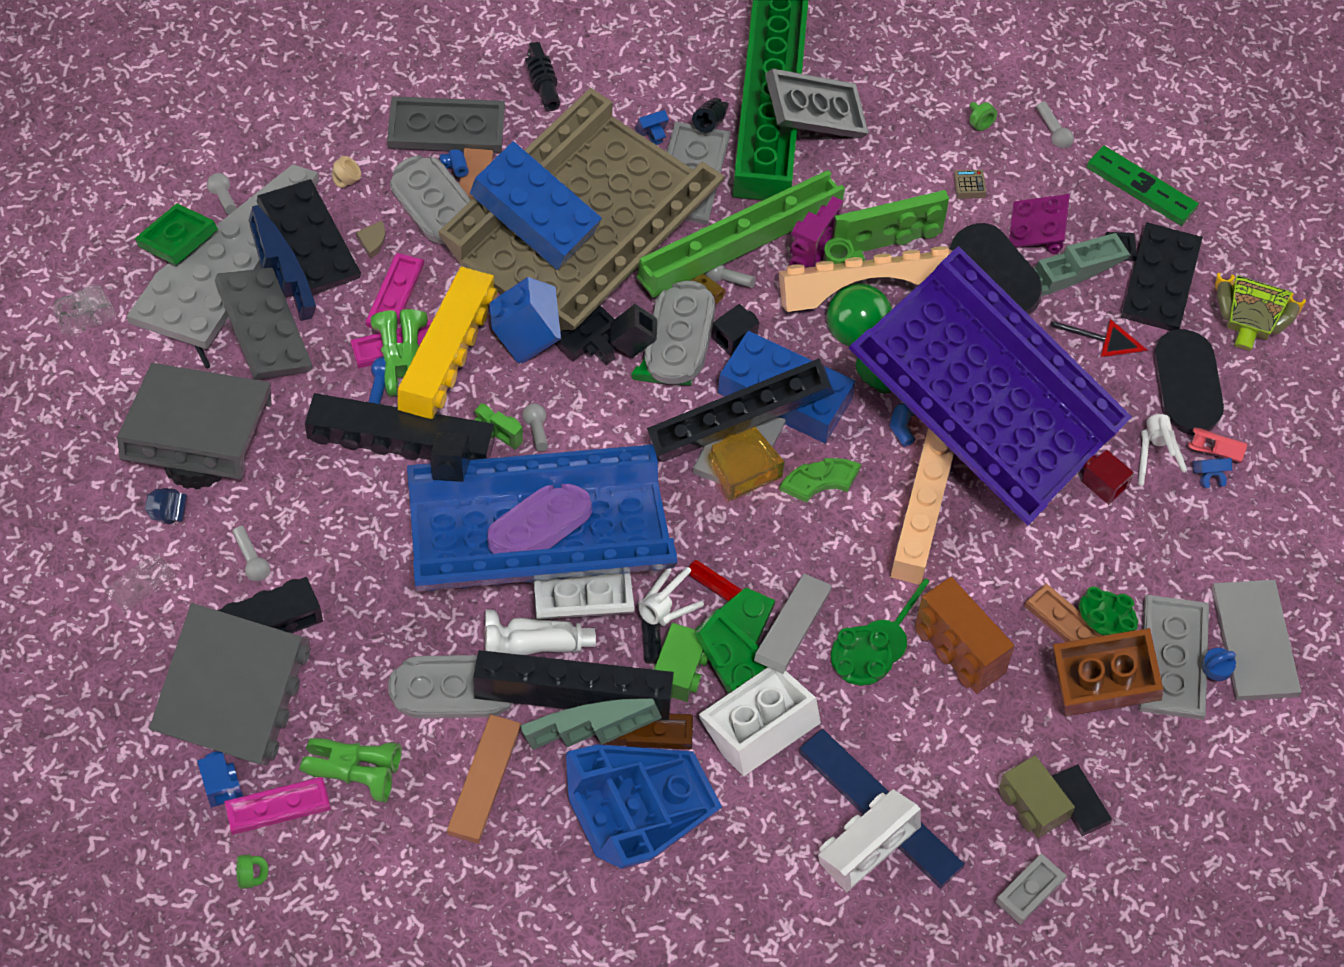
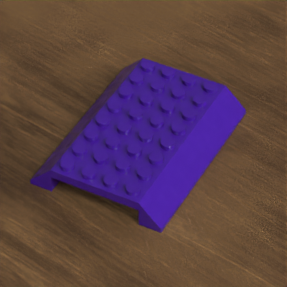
(991, 384)

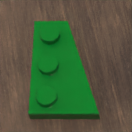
(728, 650)

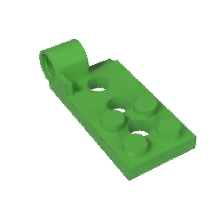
(886, 225)

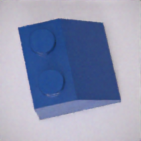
(526, 318)

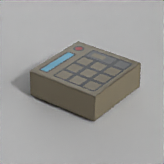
(969, 184)

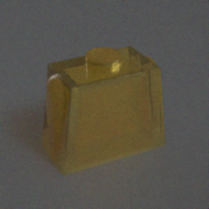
(745, 463)

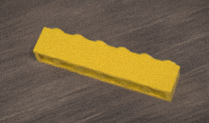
(446, 343)

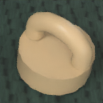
(345, 172)

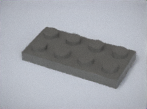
(816, 103)
(445, 124)
(263, 323)

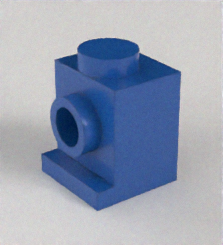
(219, 779)

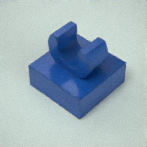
(653, 126)
(1212, 467)

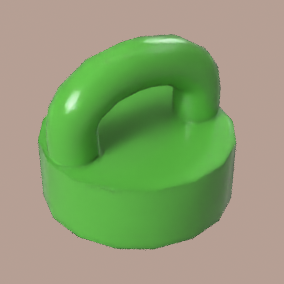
(982, 115)
(244, 871)

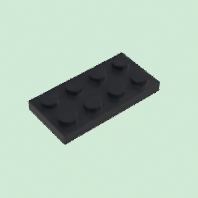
(311, 235)
(1162, 277)

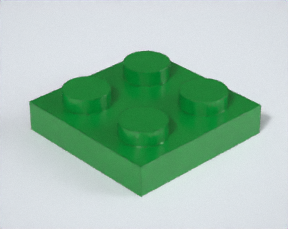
(176, 234)

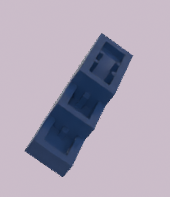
(277, 254)

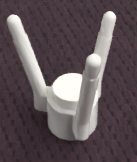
(1160, 433)
(656, 606)

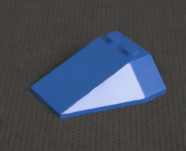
(637, 799)

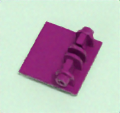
(1040, 222)

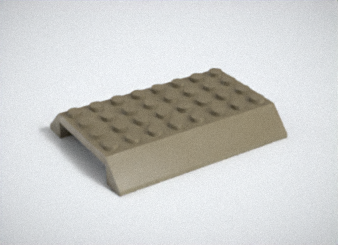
(620, 177)

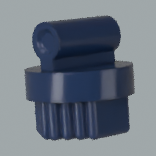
(166, 505)

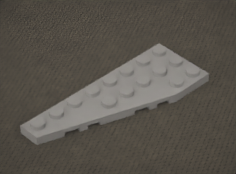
(184, 296)

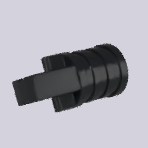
(710, 112)

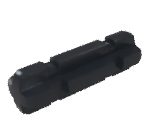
(651, 642)

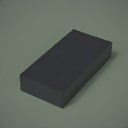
(1089, 810)

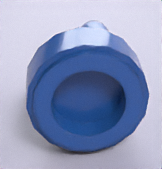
(1219, 664)

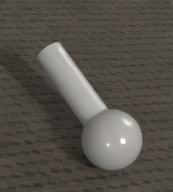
(1060, 136)
(219, 184)
(721, 273)
(535, 417)
(256, 567)

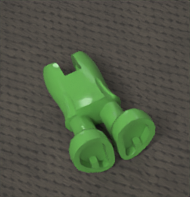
(398, 355)
(346, 760)

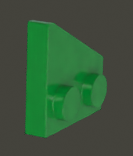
(749, 612)

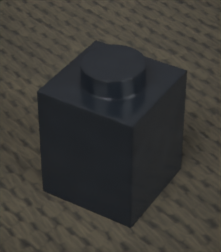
(733, 326)
(633, 330)
(450, 457)

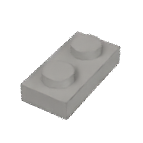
(1031, 889)

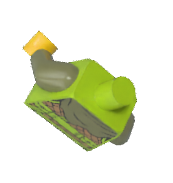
(1255, 308)

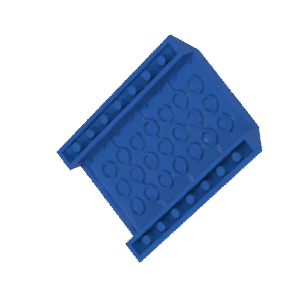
(620, 536)

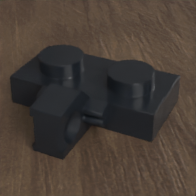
(589, 337)

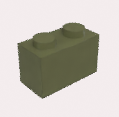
(1035, 797)

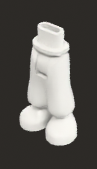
(533, 636)

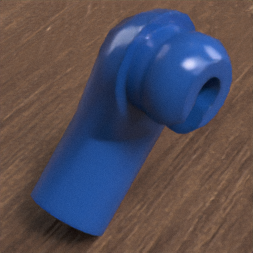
(455, 160)
(899, 422)

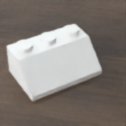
(584, 596)
(760, 719)
(870, 838)

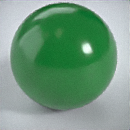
(855, 311)

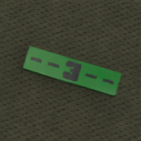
(1142, 185)

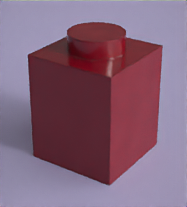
(1107, 476)

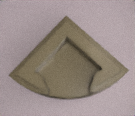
(372, 238)

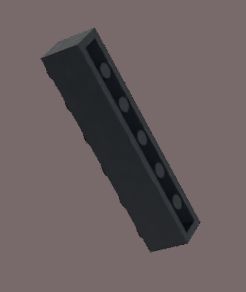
(740, 410)
(389, 430)
(566, 682)

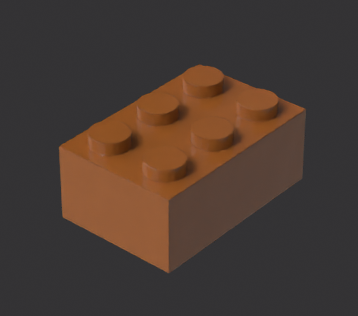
(963, 635)
(1107, 672)

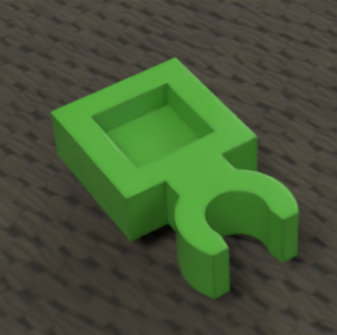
(506, 428)

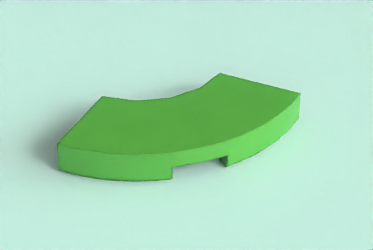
(805, 479)

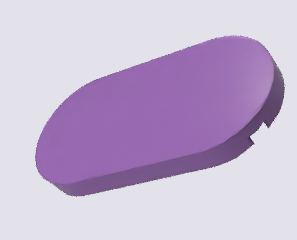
(540, 519)

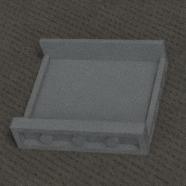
(193, 420)
(230, 684)

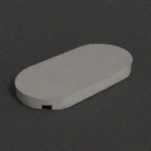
(428, 194)
(683, 332)
(440, 688)

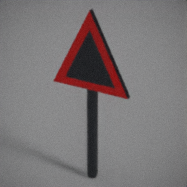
(1115, 342)

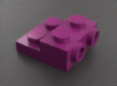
(813, 234)

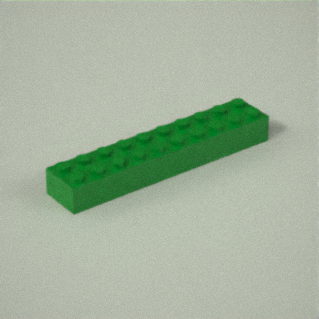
(764, 147)

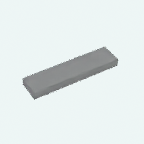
(793, 623)

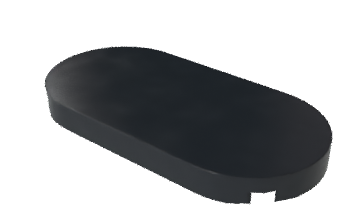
(1002, 262)
(1188, 380)

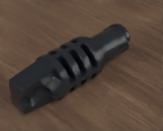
(542, 76)

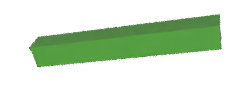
(735, 234)

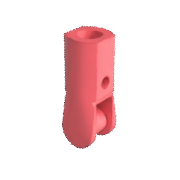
(1222, 446)

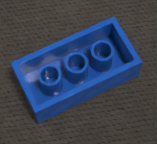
(535, 205)
(762, 359)

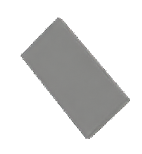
(692, 148)
(1257, 633)
(1180, 645)

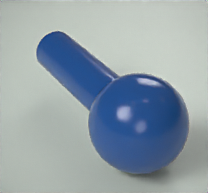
(378, 386)

